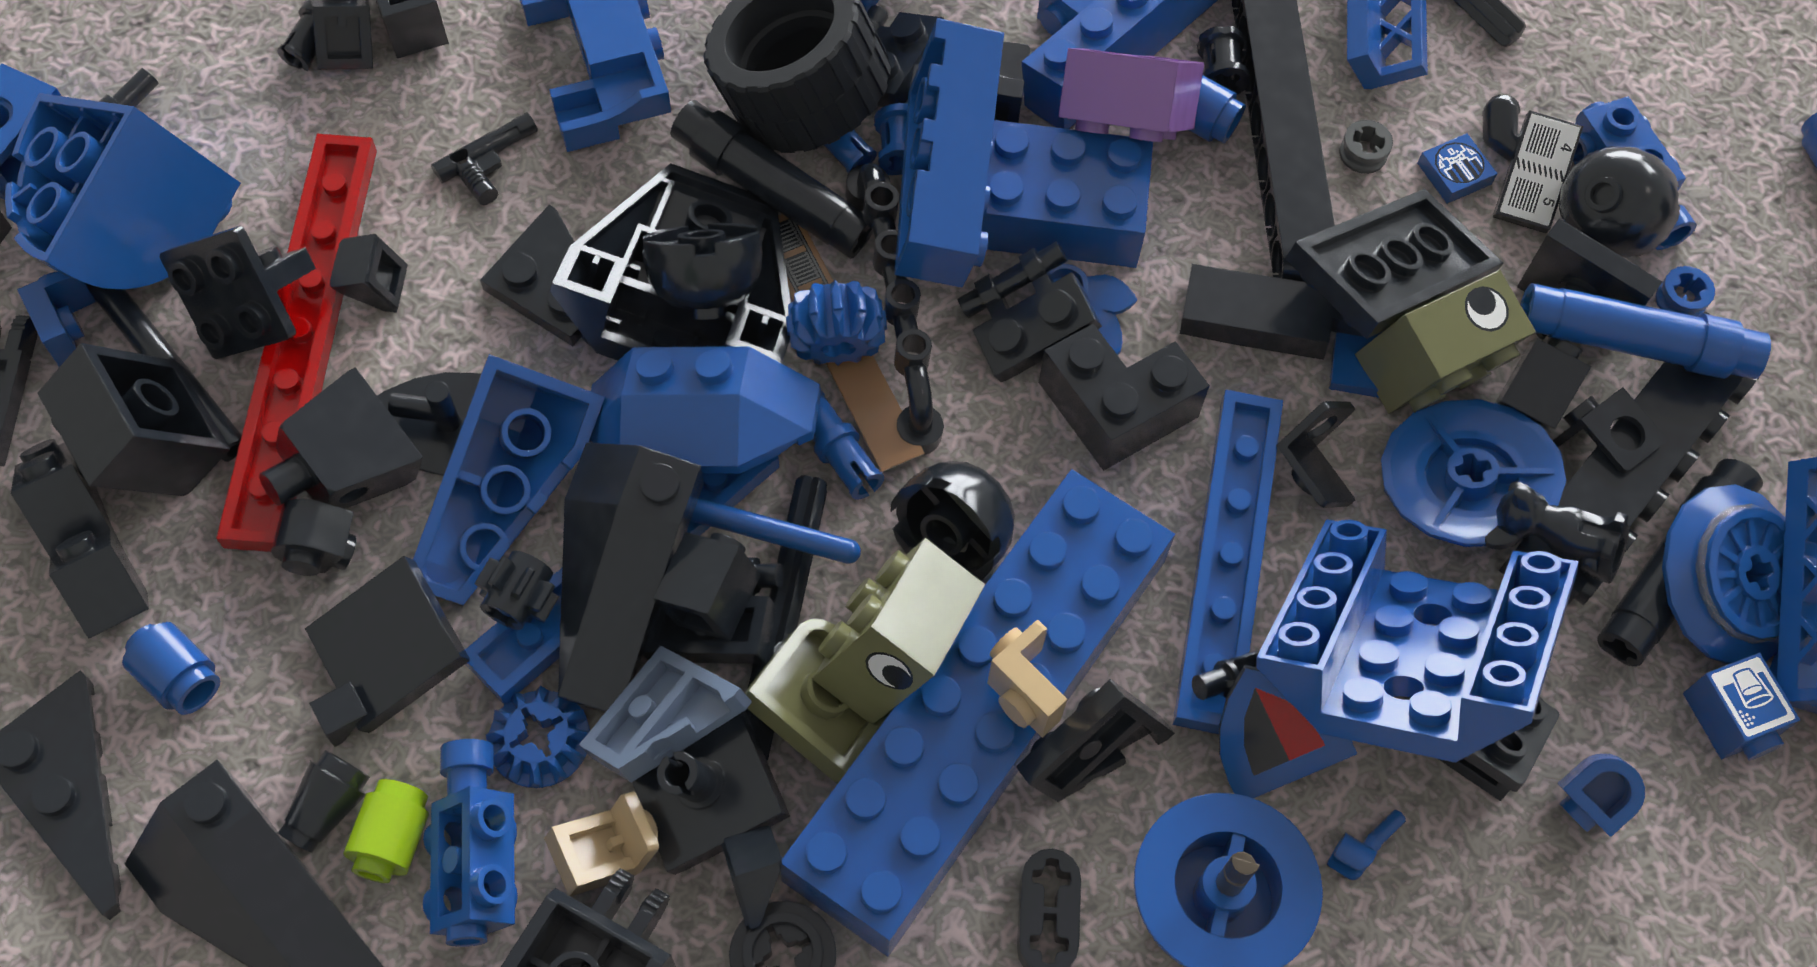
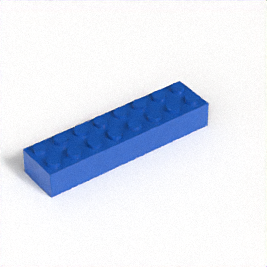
(949, 745)

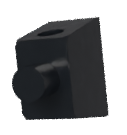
(341, 448)

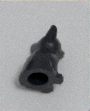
(1568, 531)

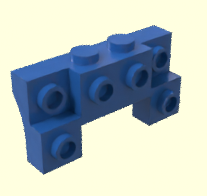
(620, 64)

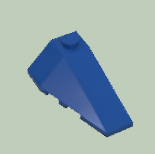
(505, 464)

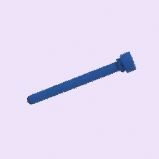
(776, 531)

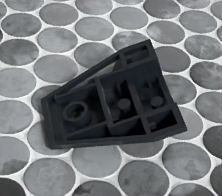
(607, 286)

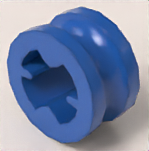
(1692, 280)

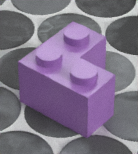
(1131, 91)

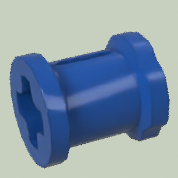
(891, 125)

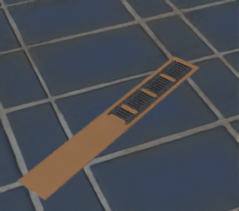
(861, 382)

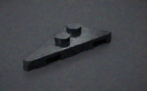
(58, 785)

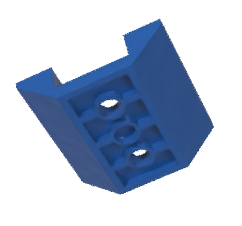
(1362, 637)

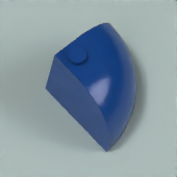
(109, 192)

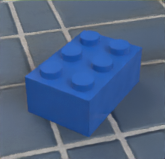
(1069, 190)

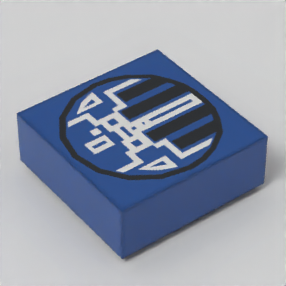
(1457, 168)

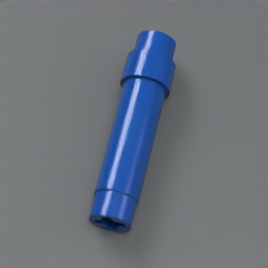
(1699, 343)

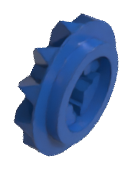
(526, 763)

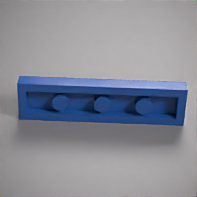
(1369, 48)
(1799, 589)

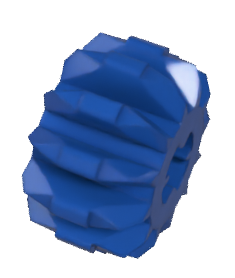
(836, 322)

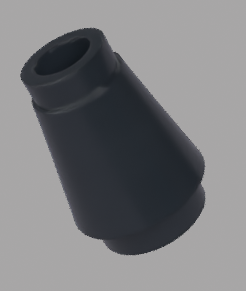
(322, 800)

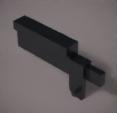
(1259, 312)

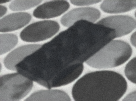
(1391, 261)

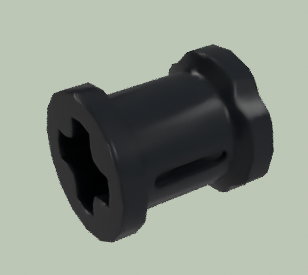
(1225, 57)

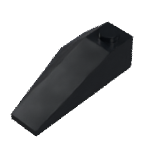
(618, 541)
(236, 881)

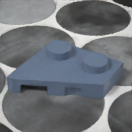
(661, 713)

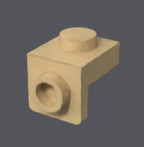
(1023, 690)
(600, 844)

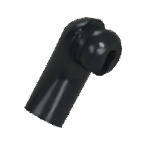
(1501, 124)

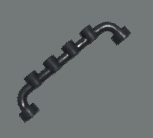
(871, 192)

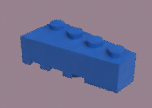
(948, 154)

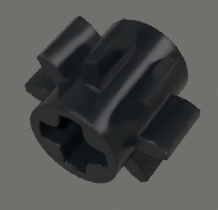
(516, 590)

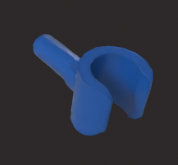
(1353, 857)

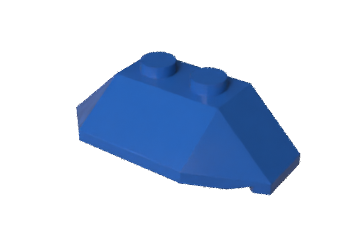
(706, 405)

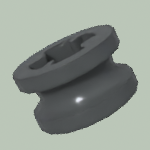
(1380, 142)

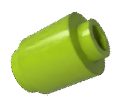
(387, 831)

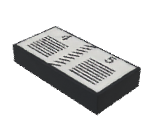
(1537, 171)

